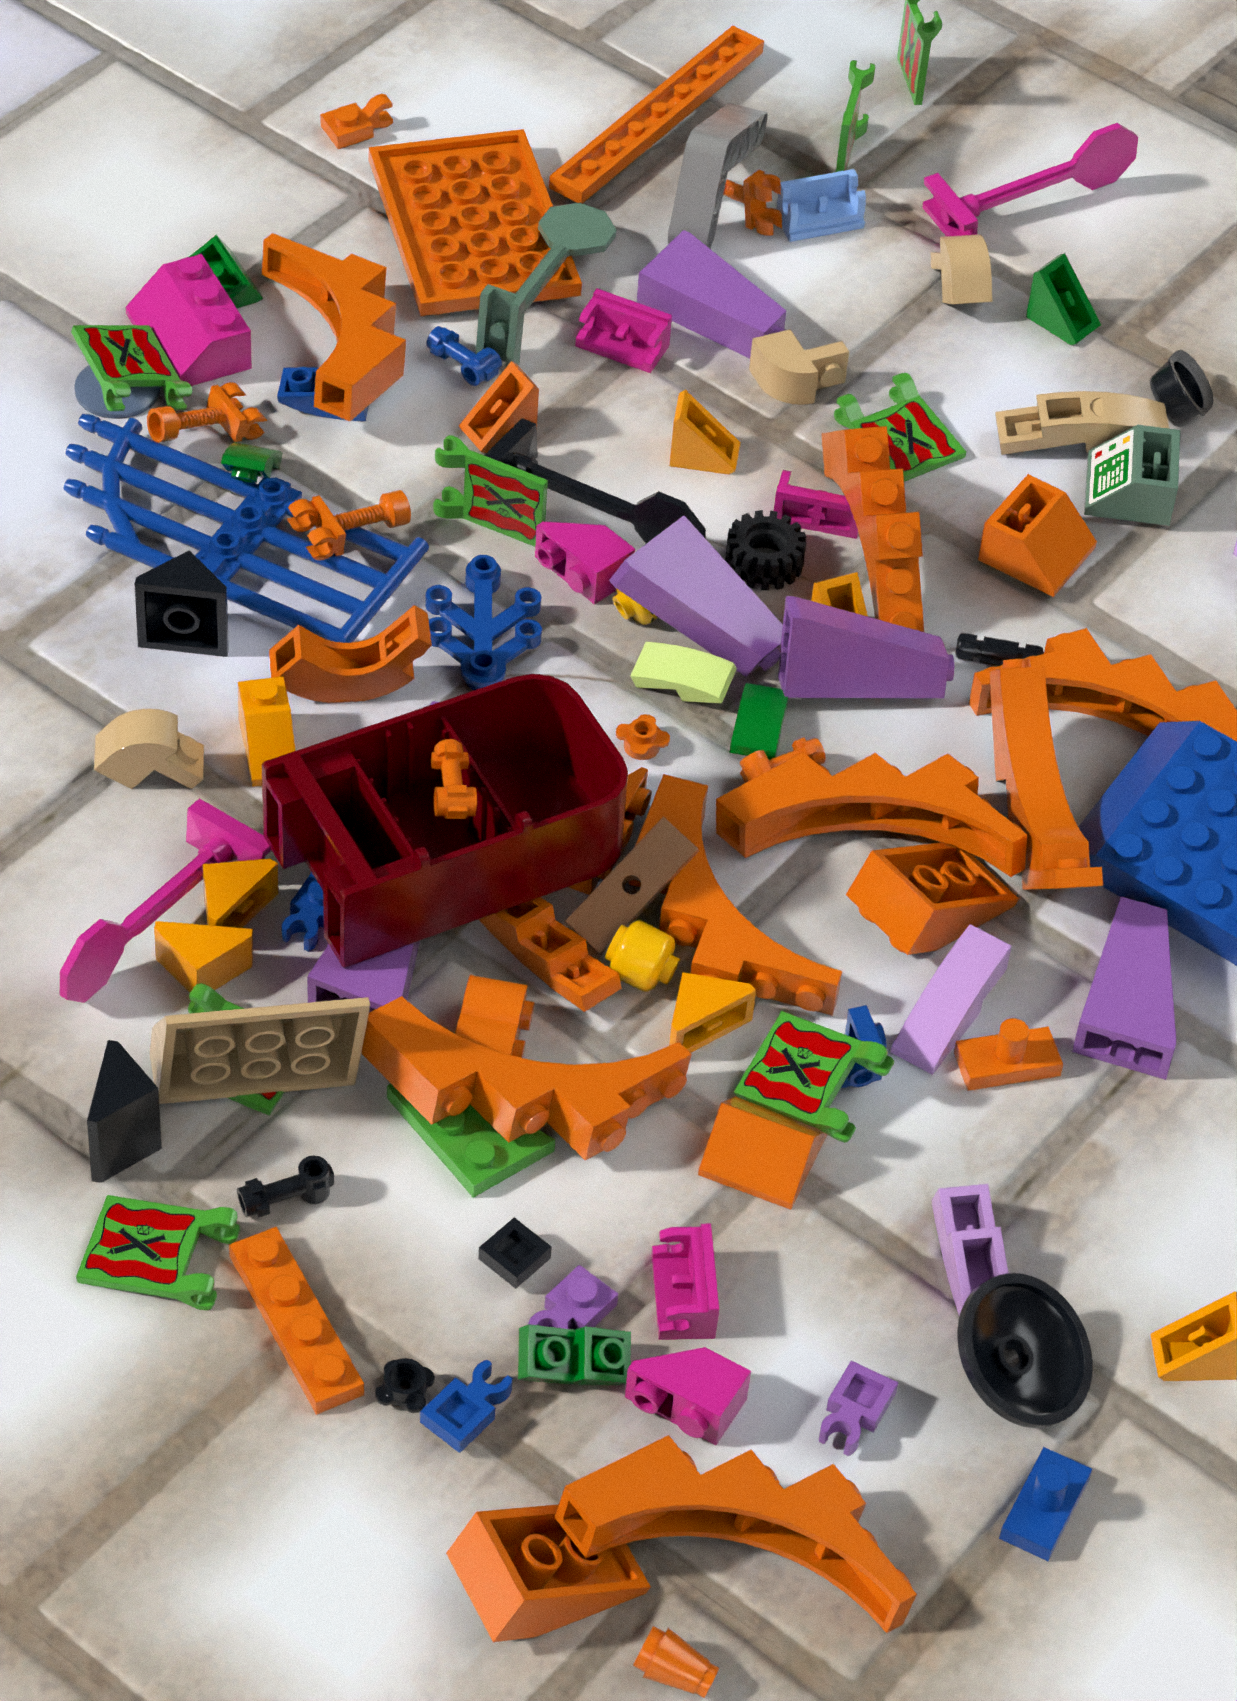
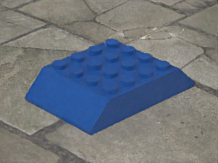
(1172, 832)

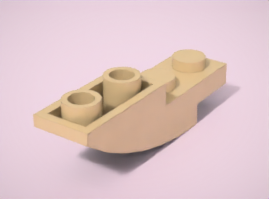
(1075, 419)

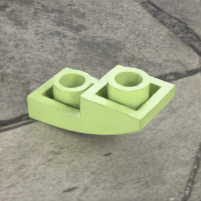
(690, 672)

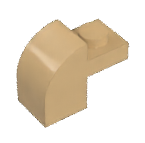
(964, 269)
(794, 373)
(147, 742)

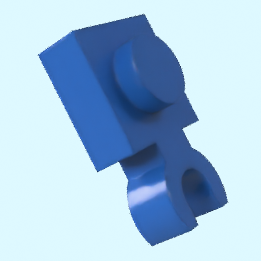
(305, 913)
(465, 1411)

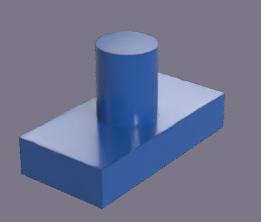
(1045, 1504)

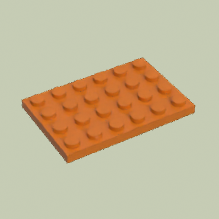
(467, 218)

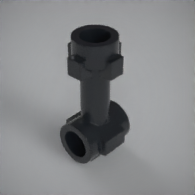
(311, 1184)

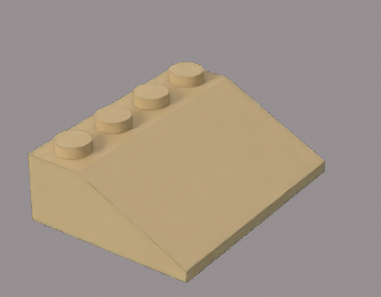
(258, 1050)

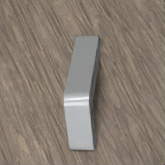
(708, 156)

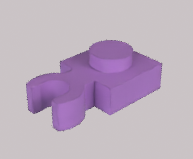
(576, 1302)
(855, 1403)

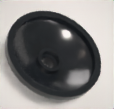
(1024, 1350)

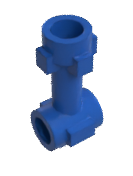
(474, 366)

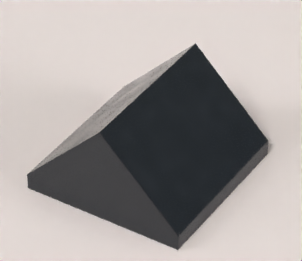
(182, 608)
(122, 1115)

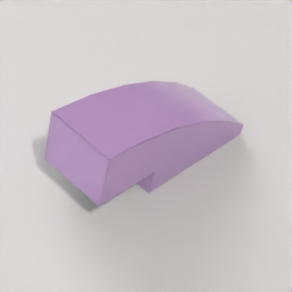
(952, 999)
(968, 1238)

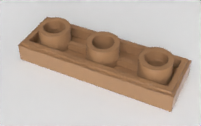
(653, 863)

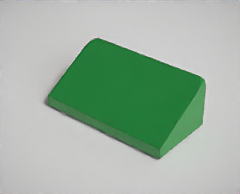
(229, 272)

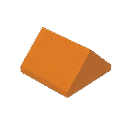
(760, 1151)

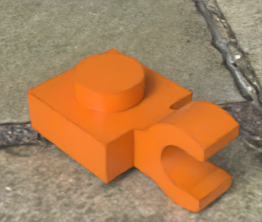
(353, 125)

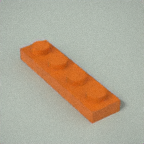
(296, 1320)

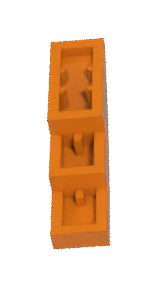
(553, 952)

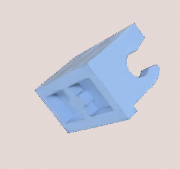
(821, 205)

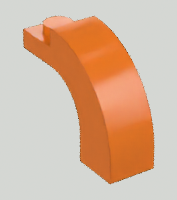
(354, 670)

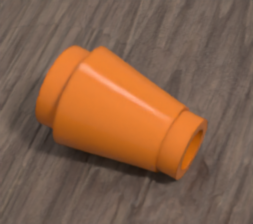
(675, 1663)

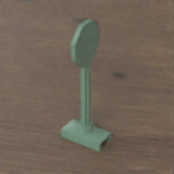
(568, 232)

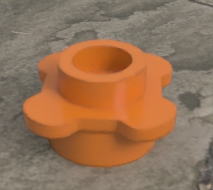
(642, 737)

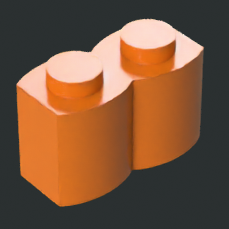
(495, 1014)

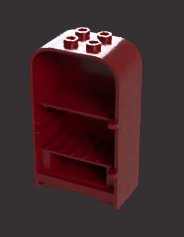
(397, 872)

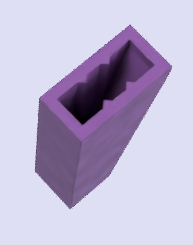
(708, 295)
(701, 597)
(856, 656)
(378, 978)
(1131, 996)

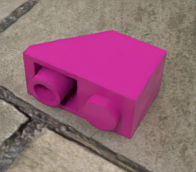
(582, 555)
(691, 1390)

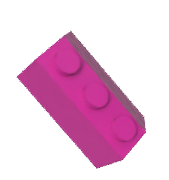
(193, 321)

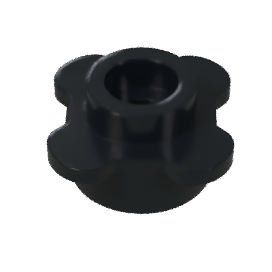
(405, 1372)

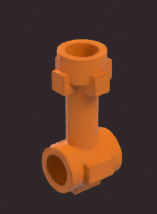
(758, 763)
(454, 798)

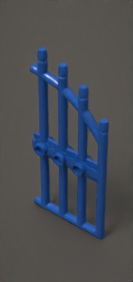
(238, 536)

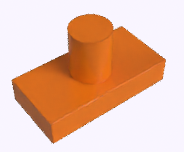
(1008, 1057)

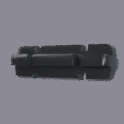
(993, 650)

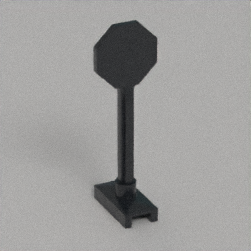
(648, 516)

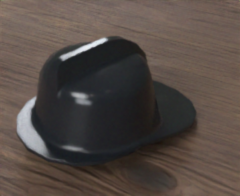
(1182, 387)

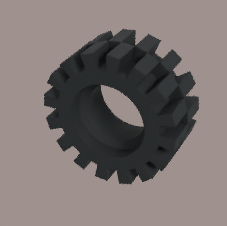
(768, 533)

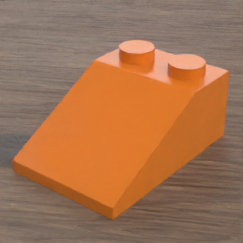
(927, 895)
(532, 1575)

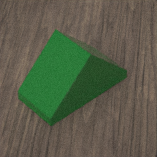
(1060, 302)

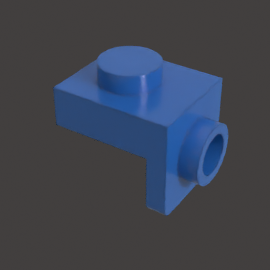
(862, 1027)

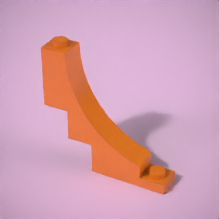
(1035, 795)

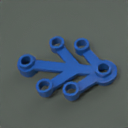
(482, 665)

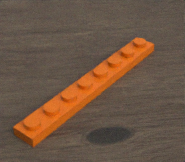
(655, 115)

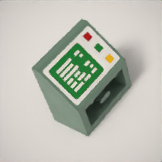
(1134, 476)

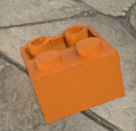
(1036, 536)

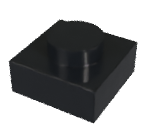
(514, 1252)

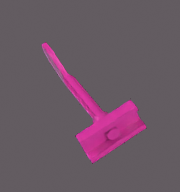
(1094, 165)
(101, 946)

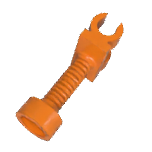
(754, 195)
(221, 409)
(330, 529)

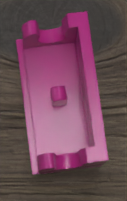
(624, 331)
(814, 509)
(685, 1284)

